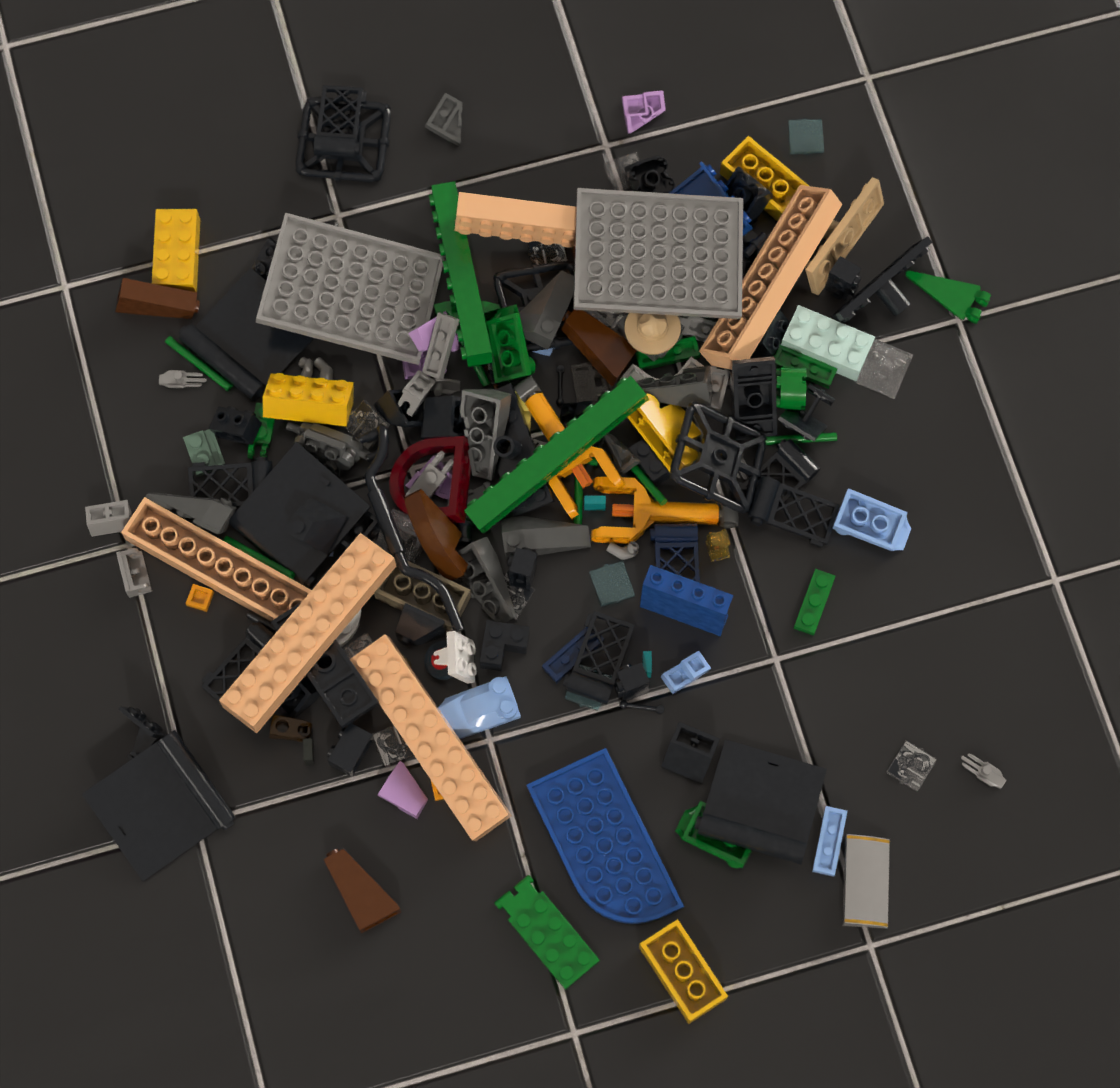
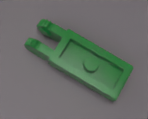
(264, 434)

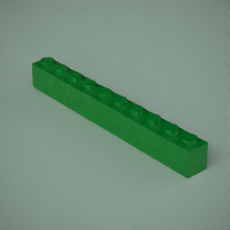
(461, 277)
(556, 454)

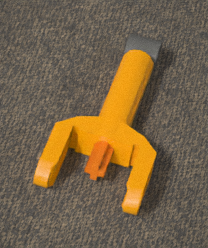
(549, 424)
(647, 511)

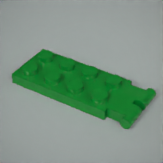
(547, 933)

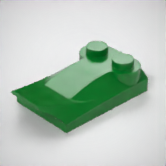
(509, 346)
(732, 854)

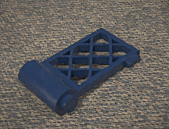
(680, 537)

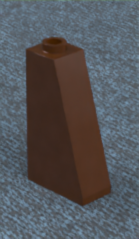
(155, 300)
(599, 344)
(363, 896)

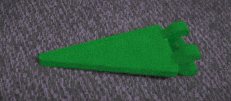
(952, 294)

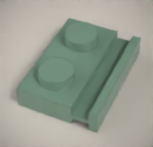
(204, 448)

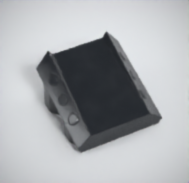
(650, 175)
(754, 194)

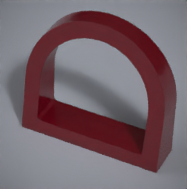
(460, 474)

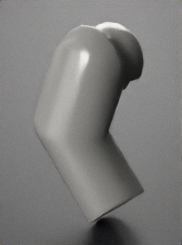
(307, 365)
(325, 370)
(625, 552)

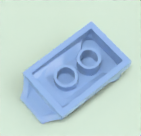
(872, 521)
(481, 708)

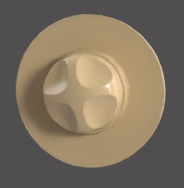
(652, 332)

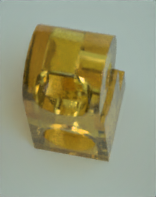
(718, 545)

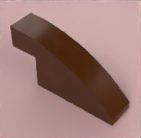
(436, 535)

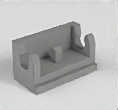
(416, 391)
(107, 517)
(134, 572)

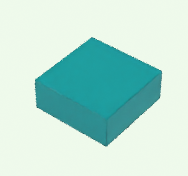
(594, 503)
(647, 662)

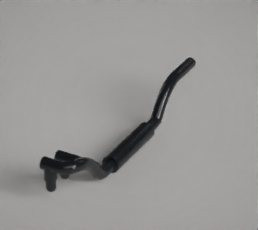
(389, 527)

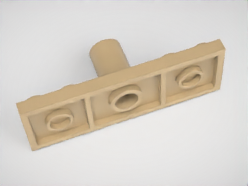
(844, 234)

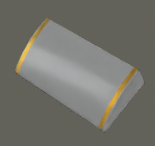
(866, 881)

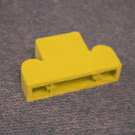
(660, 429)

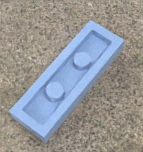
(829, 841)

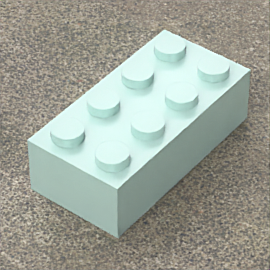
(828, 341)

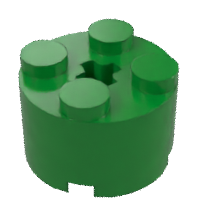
(791, 388)

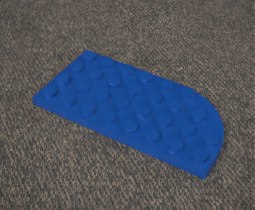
(604, 841)

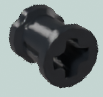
(466, 530)

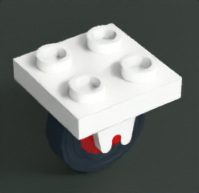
(452, 658)

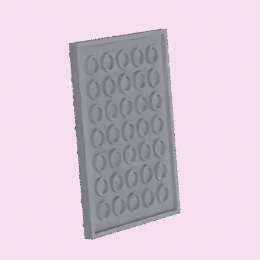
(658, 253)
(349, 288)

